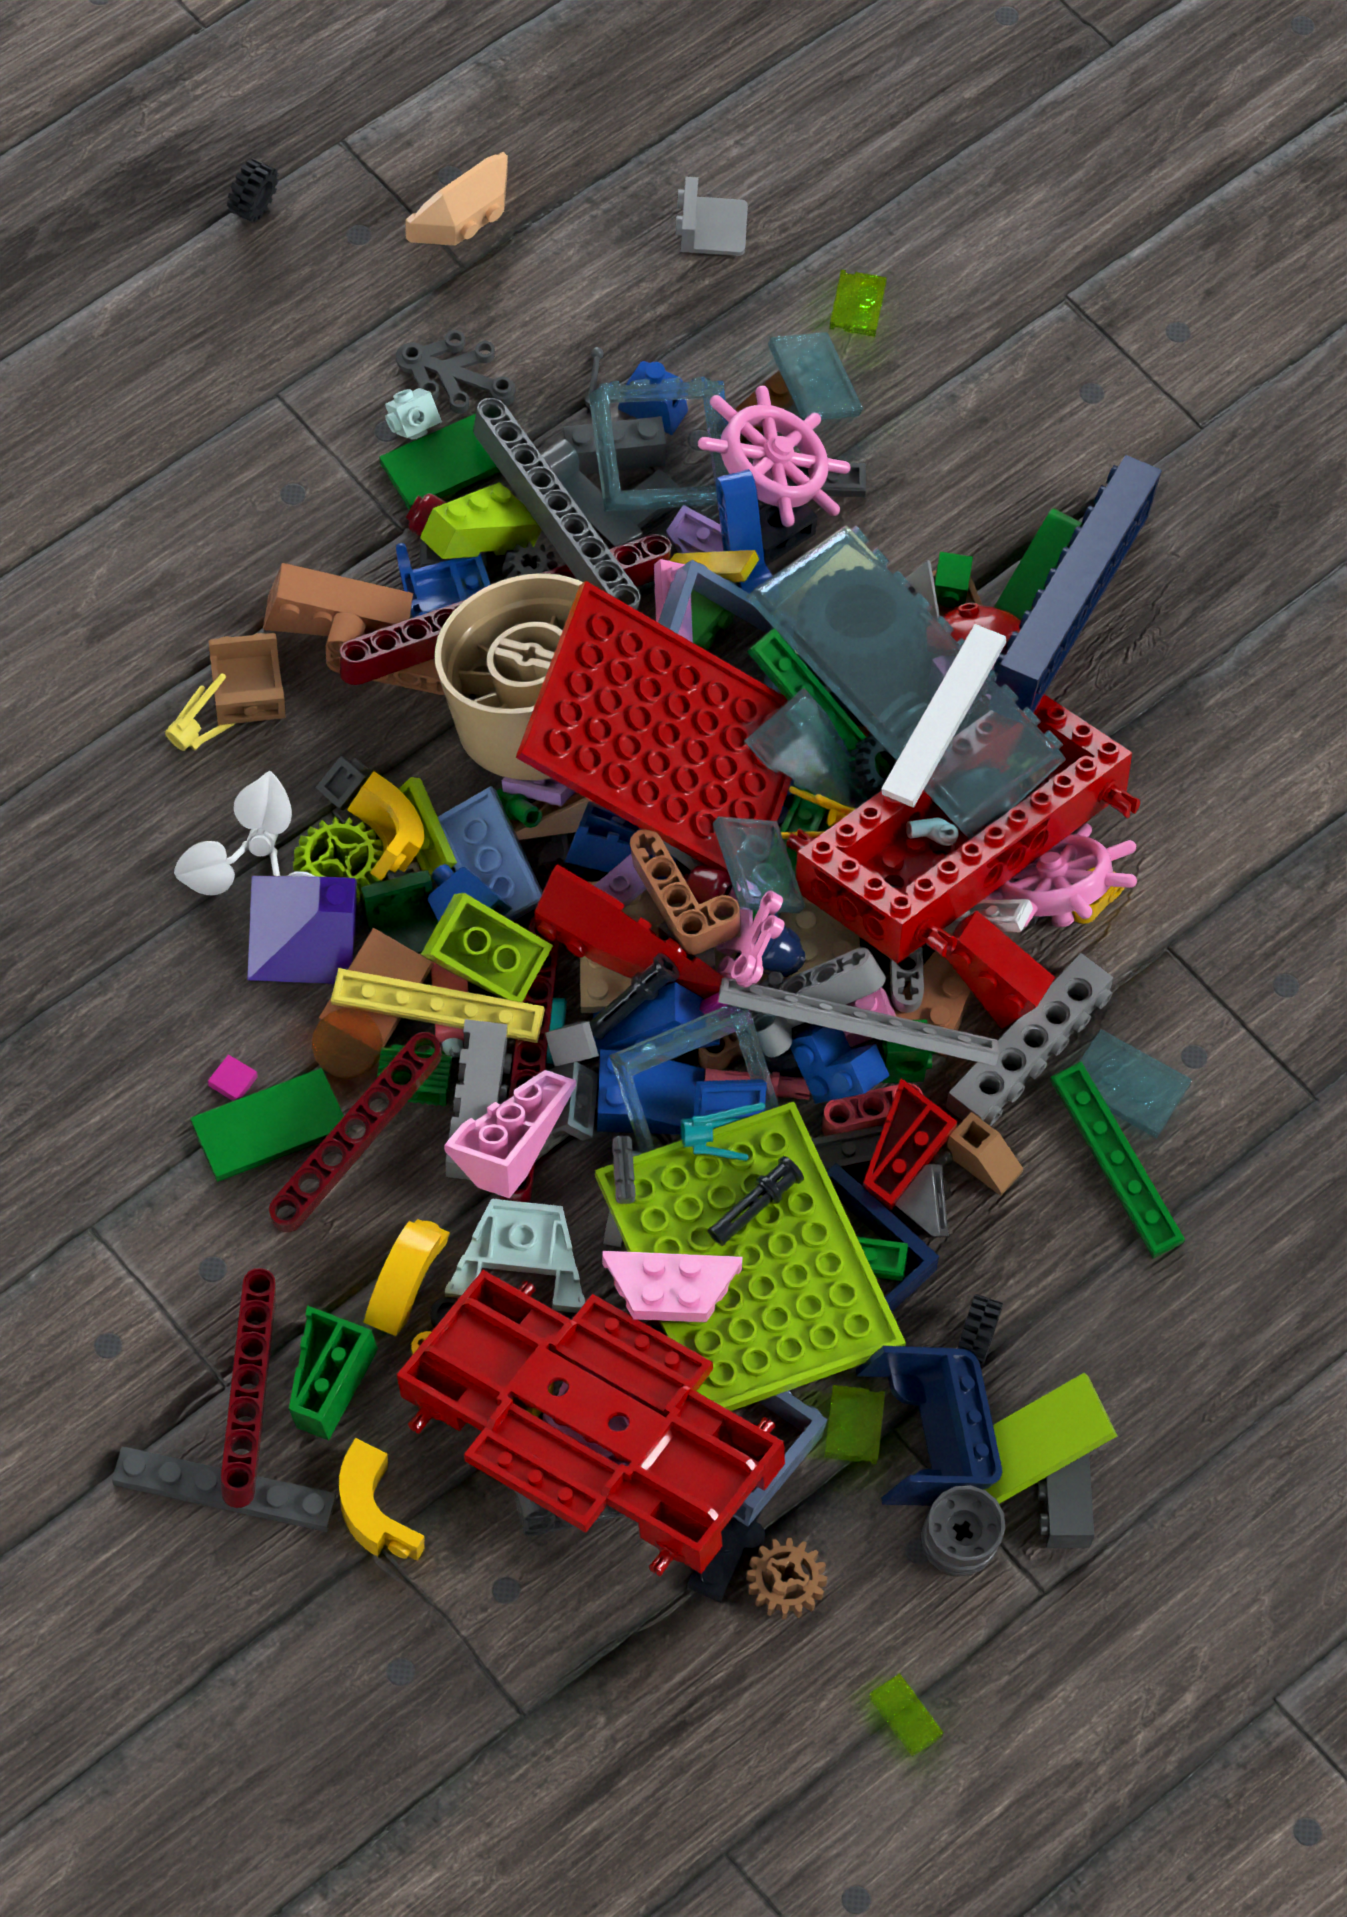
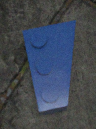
(602, 840)
(668, 1010)

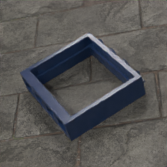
(888, 1228)

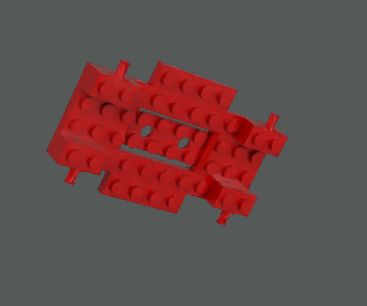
(684, 1451)

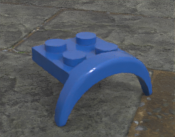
(441, 582)

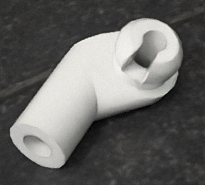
(934, 829)

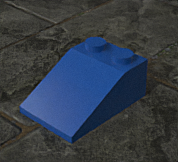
(663, 1091)

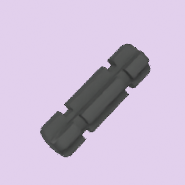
(623, 1170)

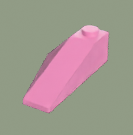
(507, 1139)

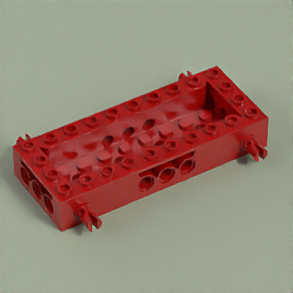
(859, 857)

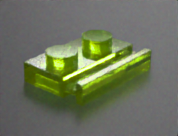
(858, 303)
(854, 1424)

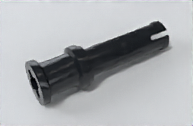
(643, 987)
(765, 1187)

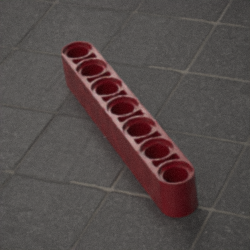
(351, 1148)
(248, 1401)

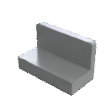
(579, 1111)

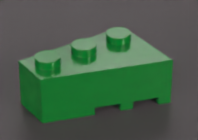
(329, 1371)

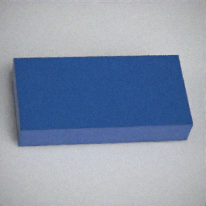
(728, 1094)

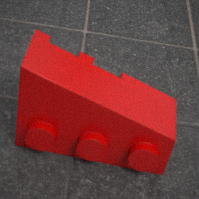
(997, 970)
(908, 1142)

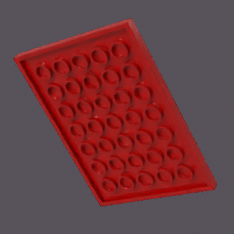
(652, 727)

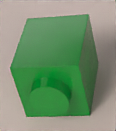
(952, 579)

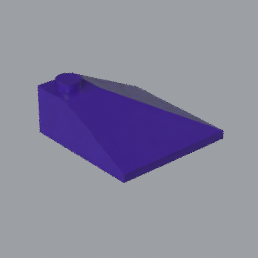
(301, 928)

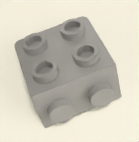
(710, 223)

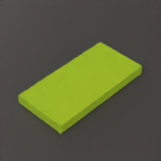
(1049, 1435)

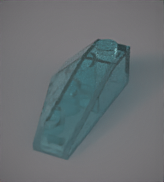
(807, 749)

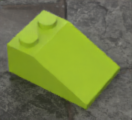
(486, 948)

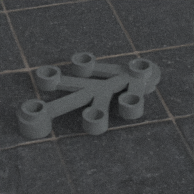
(453, 370)

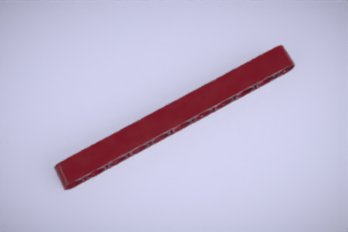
(416, 638)

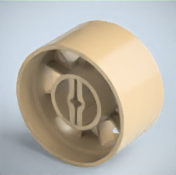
(501, 652)

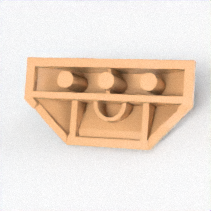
(462, 205)

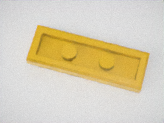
(728, 564)

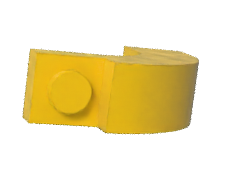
(393, 820)
(403, 1274)
(358, 1480)

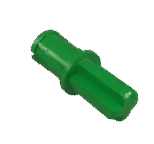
(519, 808)

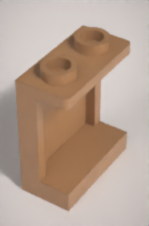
(252, 678)

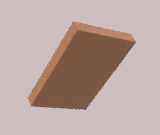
(390, 959)

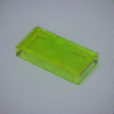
(906, 1715)

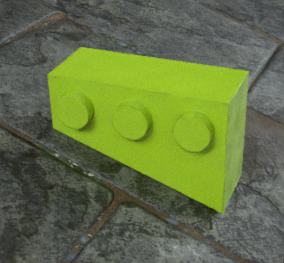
(480, 523)

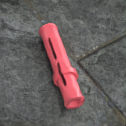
(783, 1085)

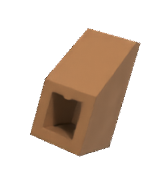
(984, 1154)

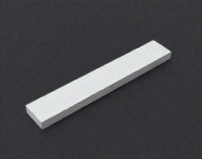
(943, 715)

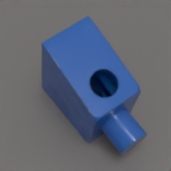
(671, 410)
(462, 882)

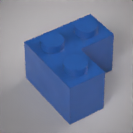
(834, 1068)

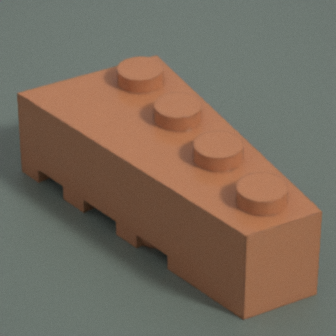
(309, 599)

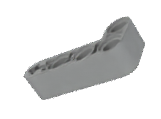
(835, 981)

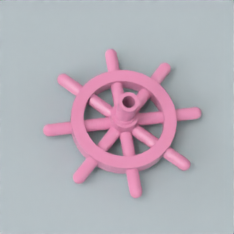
(774, 454)
(1056, 871)

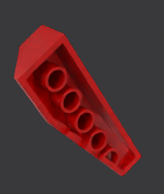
(597, 928)

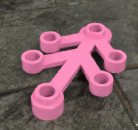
(748, 966)

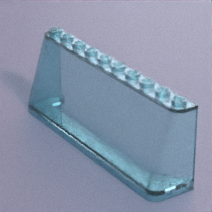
(887, 662)

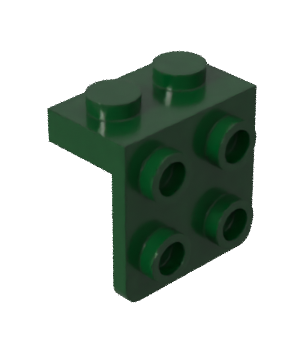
(401, 909)

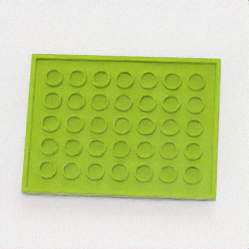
(804, 1284)

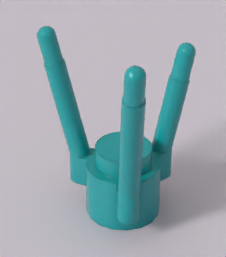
(699, 1130)

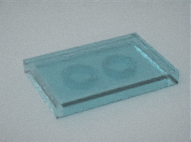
(815, 376)
(757, 862)
(1134, 1083)

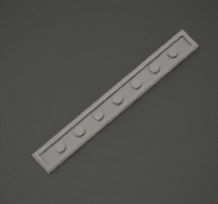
(860, 1021)

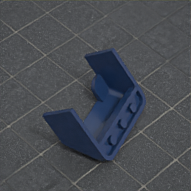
(953, 1416)

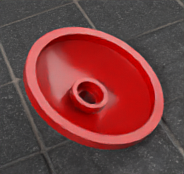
(989, 617)

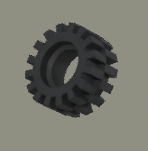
(252, 190)
(865, 765)
(980, 1326)

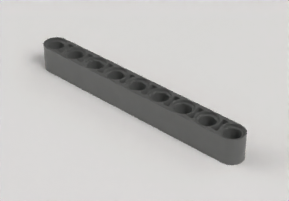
(550, 502)

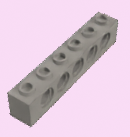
(1080, 979)

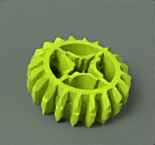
(349, 845)

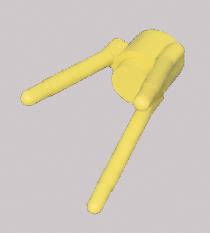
(185, 729)

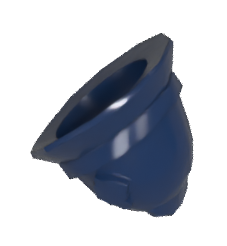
(782, 953)

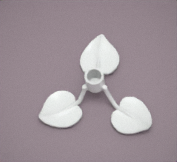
(259, 807)

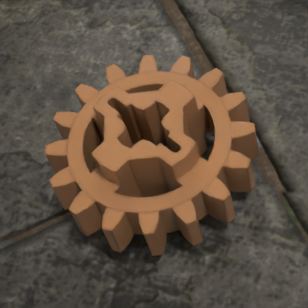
(775, 1570)

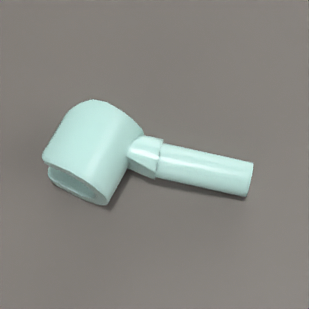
(452, 1047)

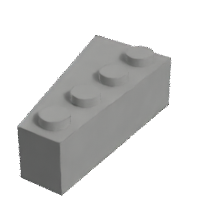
(480, 1077)

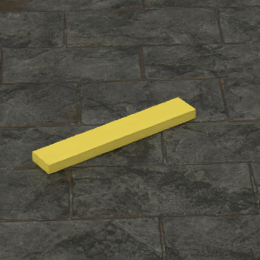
(434, 1004)

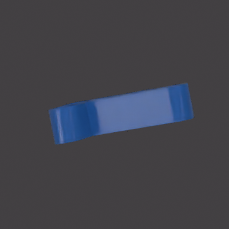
(741, 522)

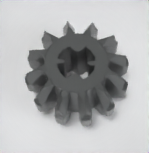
(528, 561)

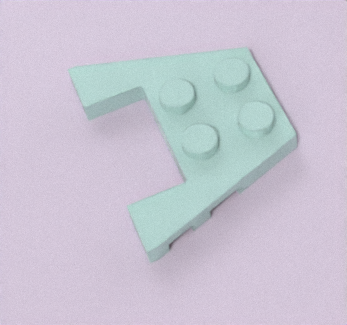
(522, 1240)

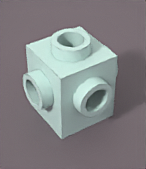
(412, 413)

